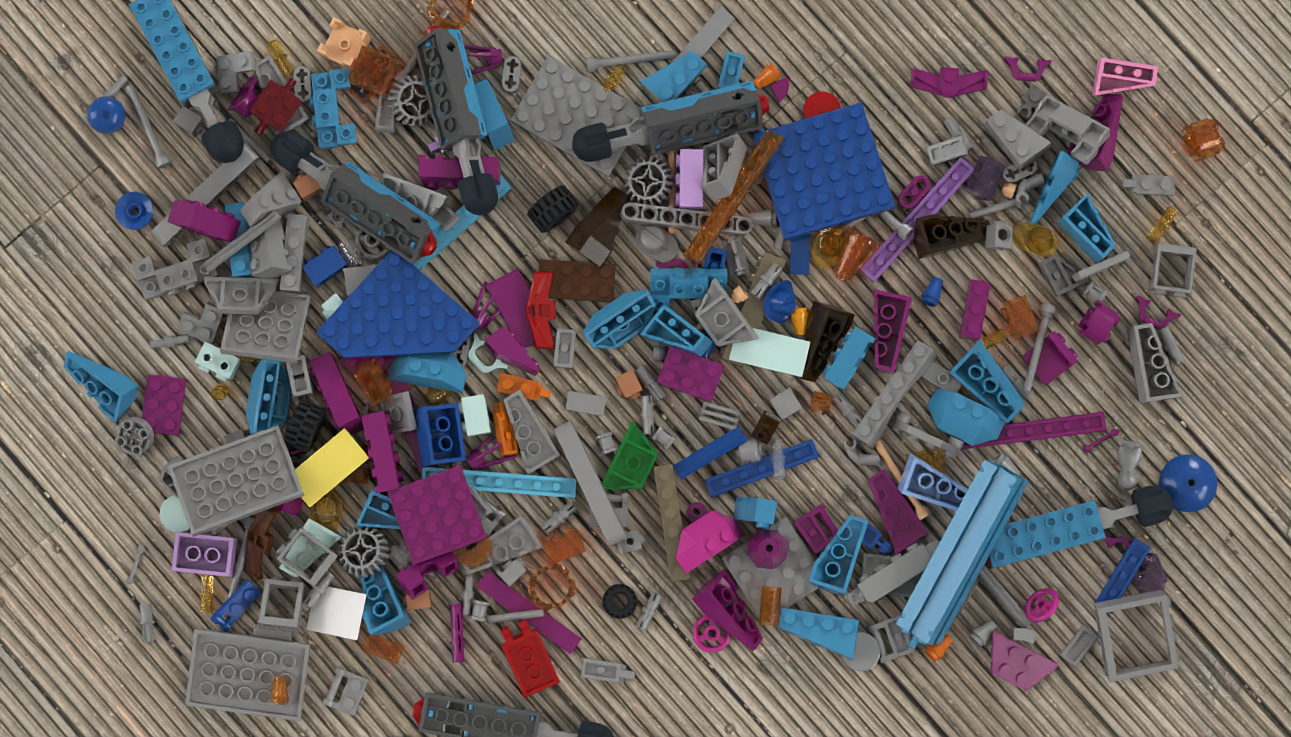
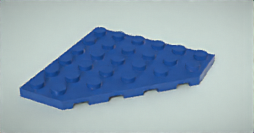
(397, 315)

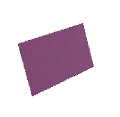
(511, 297)

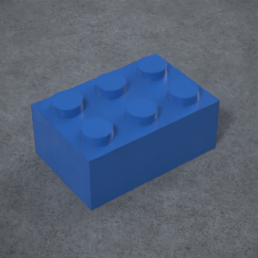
(439, 435)

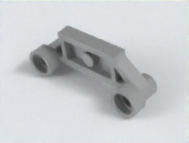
(902, 424)

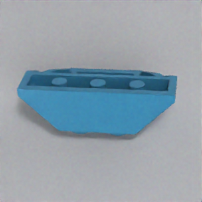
(620, 320)
(429, 370)
(268, 396)
(964, 418)

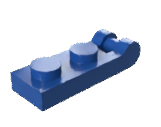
(236, 605)

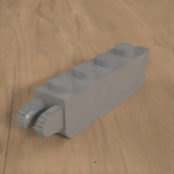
(892, 575)

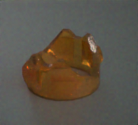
(445, 23)
(531, 587)

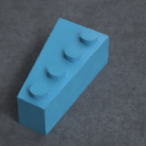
(988, 382)

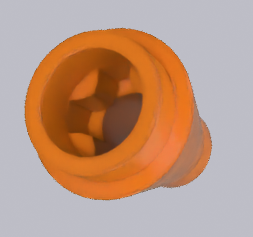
(767, 76)
(936, 651)

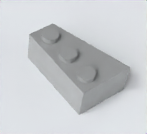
(1016, 139)
(722, 165)
(276, 196)
(269, 253)

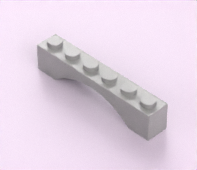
(878, 416)

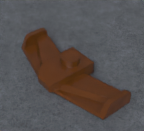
(259, 541)

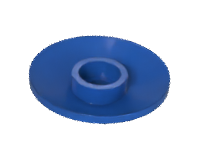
(125, 207)

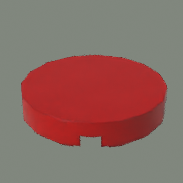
(820, 103)

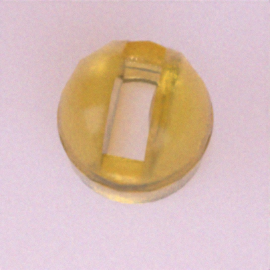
(216, 394)

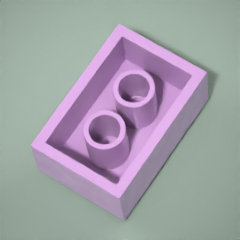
(690, 179)
(204, 554)

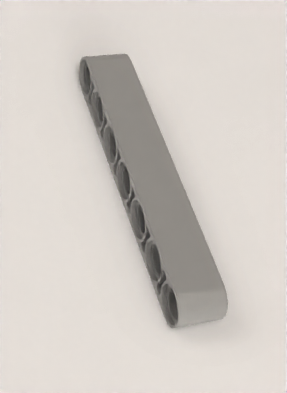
(210, 191)
(677, 222)
(590, 483)

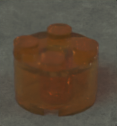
(1203, 139)

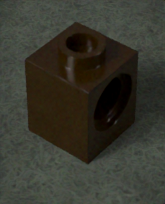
(766, 427)

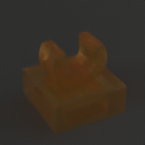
(821, 401)

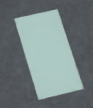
(773, 352)

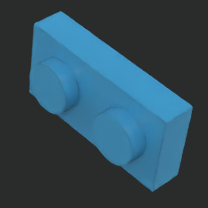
(731, 69)

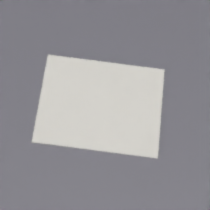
(337, 613)

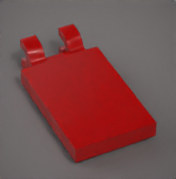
(528, 659)

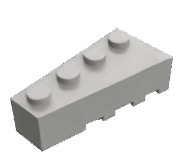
(1151, 366)

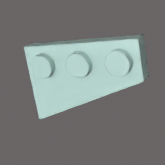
(304, 551)

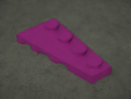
(895, 511)

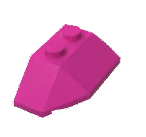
(706, 538)

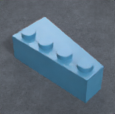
(825, 631)

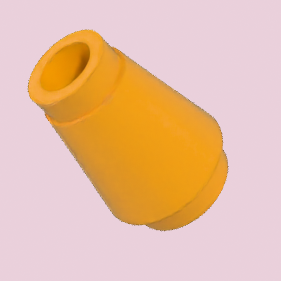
(799, 319)

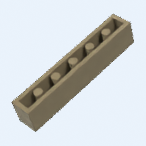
(753, 308)
(670, 517)

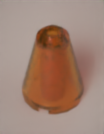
(854, 253)

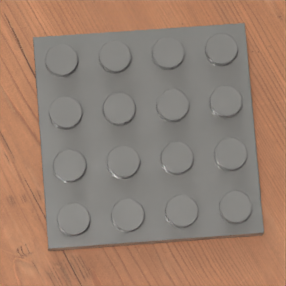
(272, 333)
(790, 575)

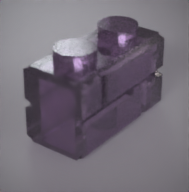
(985, 178)

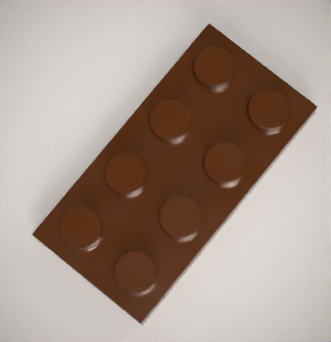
(580, 280)

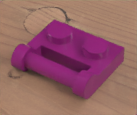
(812, 531)

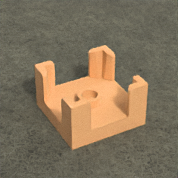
(343, 44)

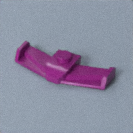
(948, 82)

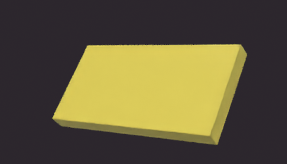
(329, 466)

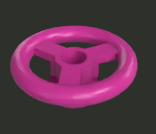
(1044, 608)
(698, 639)

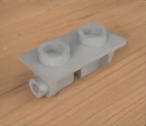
(735, 257)

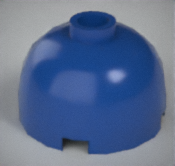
(106, 115)

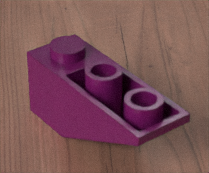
(508, 350)

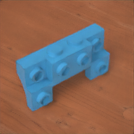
(326, 115)
(682, 283)

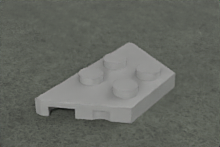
(419, 196)
(240, 294)
(723, 318)

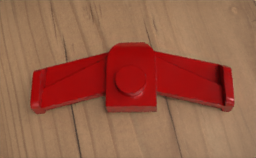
(541, 310)

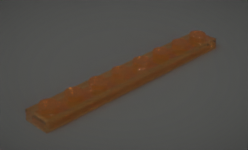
(727, 206)

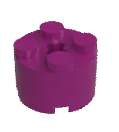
(1098, 322)

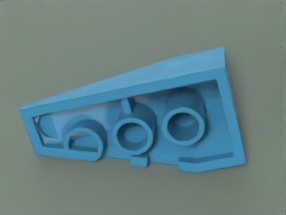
(1060, 175)
(240, 260)
(108, 387)
(836, 563)
(383, 605)

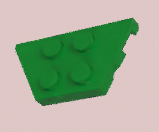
(632, 462)

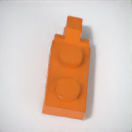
(531, 389)
(504, 430)

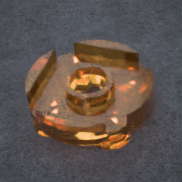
(476, 558)

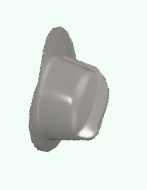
(656, 243)

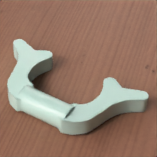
(478, 363)

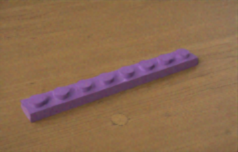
(929, 205)

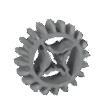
(411, 93)
(649, 173)
(360, 537)

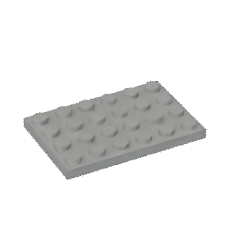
(567, 101)
(235, 480)
(239, 671)

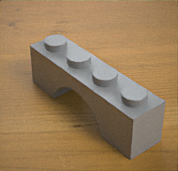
(295, 240)

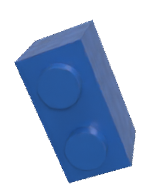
(324, 266)

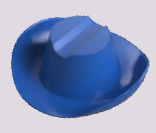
(780, 302)

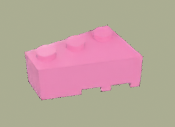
(1122, 75)

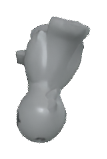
(1129, 457)

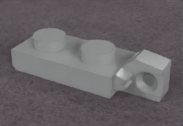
(1150, 185)
(605, 671)

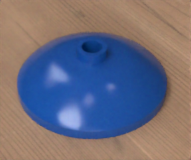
(1175, 479)

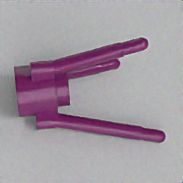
(493, 56)
(480, 315)
(478, 458)

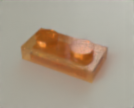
(770, 606)
(383, 648)

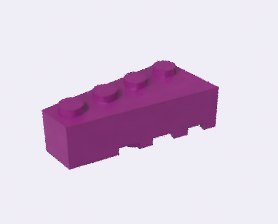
(447, 172)
(891, 318)
(336, 393)
(382, 451)

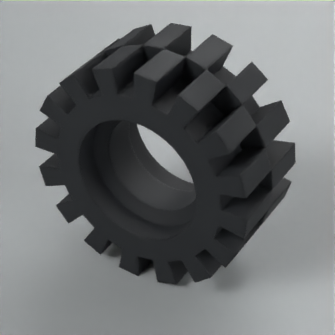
(619, 589)

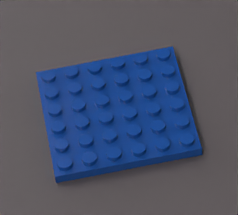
(826, 172)

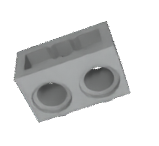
(300, 378)

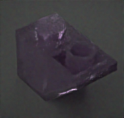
(1152, 575)

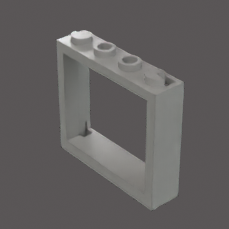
(1104, 607)

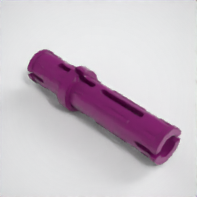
(457, 633)

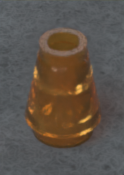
(279, 691)

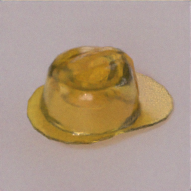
(1035, 239)
(826, 247)
(328, 511)

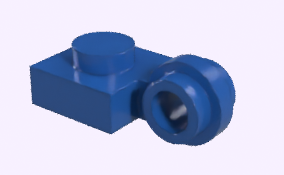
(872, 537)

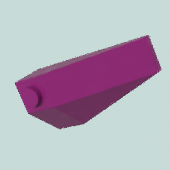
(1107, 114)
(723, 606)

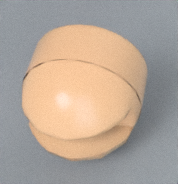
(1009, 190)

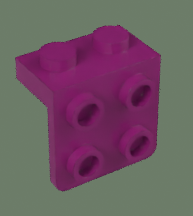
(1053, 359)

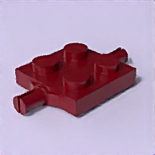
(275, 106)

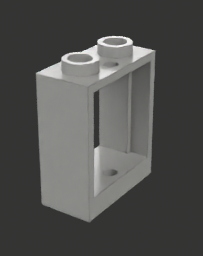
(1175, 250)
(321, 568)
(282, 624)

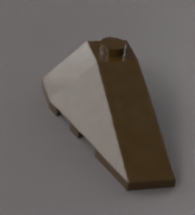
(597, 230)
(943, 234)
(823, 331)

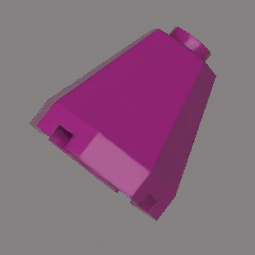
(758, 553)

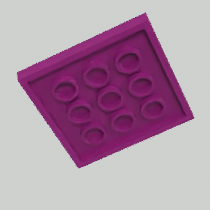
(437, 514)

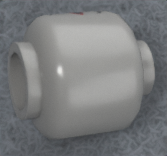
(750, 451)

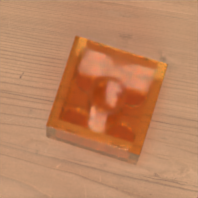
(374, 71)

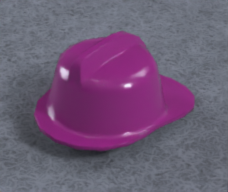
(245, 98)

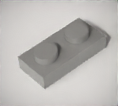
(564, 348)

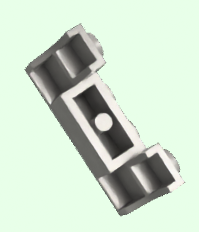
(1071, 125)
(174, 277)

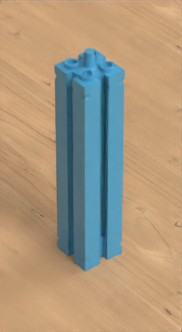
(961, 553)

